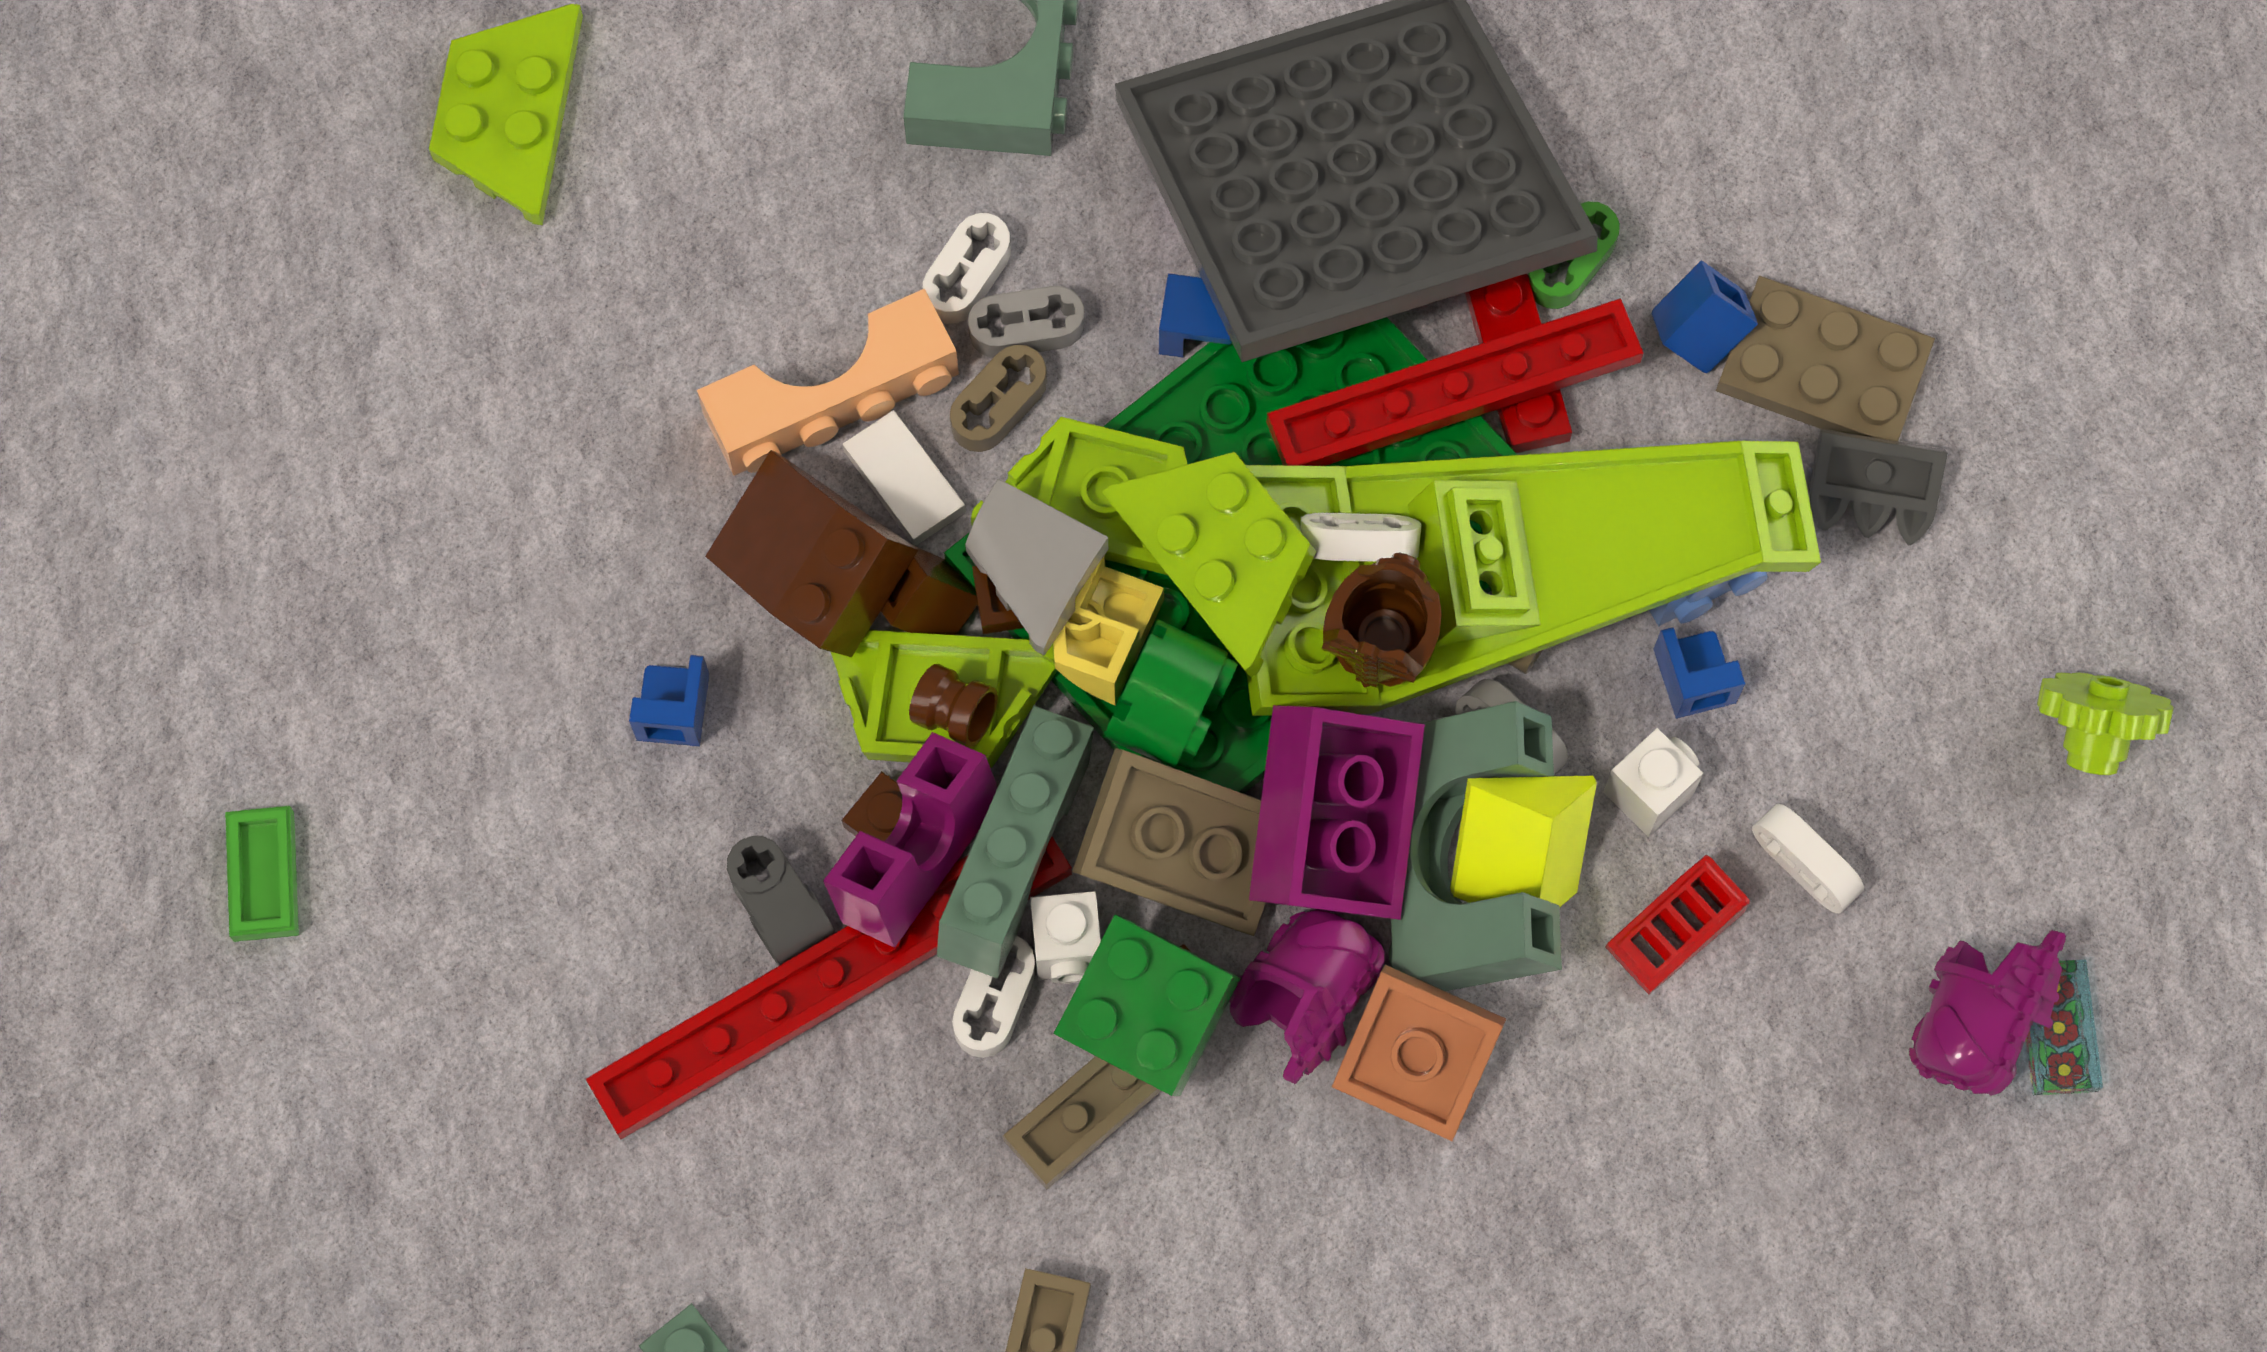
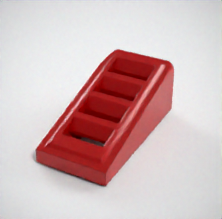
(1717, 885)

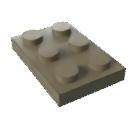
(1826, 363)
(1174, 841)

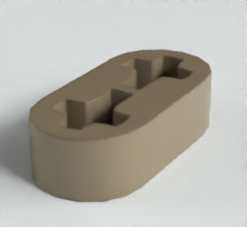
(989, 388)

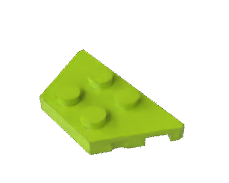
(507, 106)
(1078, 464)
(1220, 546)
(889, 665)

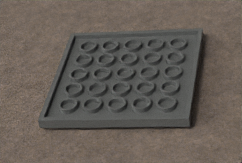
(1352, 171)

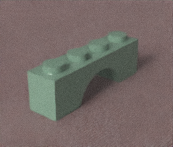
(1011, 842)

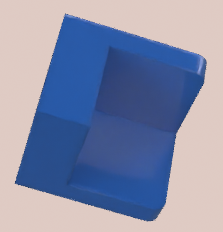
(1188, 315)
(1704, 317)
(1697, 672)
(671, 704)

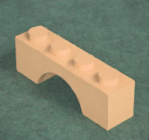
(902, 357)

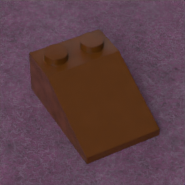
(810, 556)

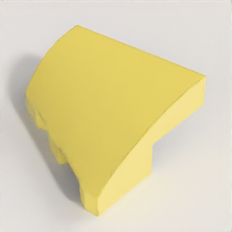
(1106, 631)

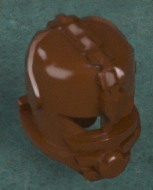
(1384, 622)

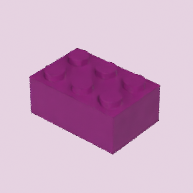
(1336, 811)

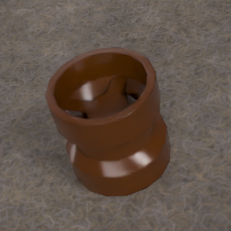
(953, 705)

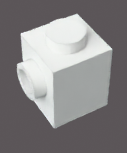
(1654, 780)
(1065, 935)

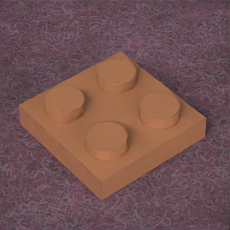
(1418, 1052)

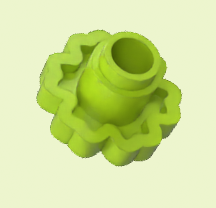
(2102, 717)

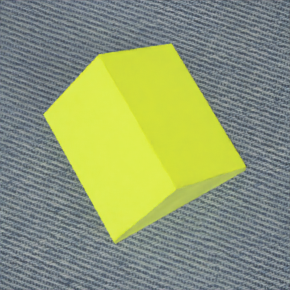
(1523, 837)

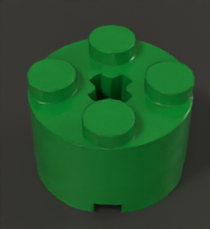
(1167, 694)

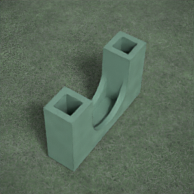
(998, 105)
(1489, 938)

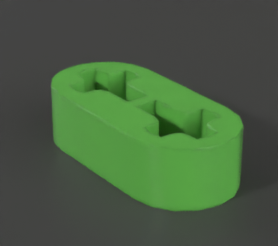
(1581, 268)

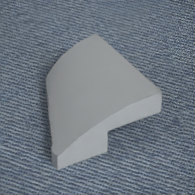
(1033, 559)

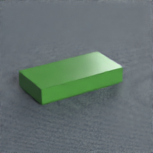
(261, 874)

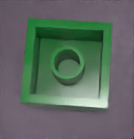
(1147, 1006)

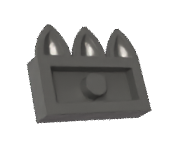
(1876, 478)

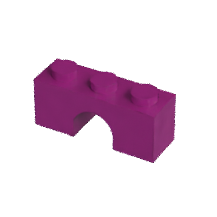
(888, 882)

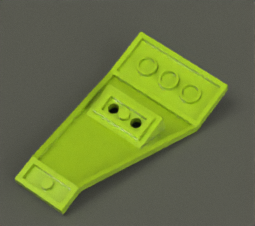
(1561, 546)

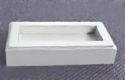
(904, 478)

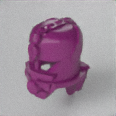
(1309, 985)
(1984, 1018)

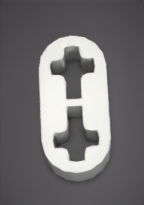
(978, 275)
(1360, 535)
(1808, 858)
(1007, 1008)

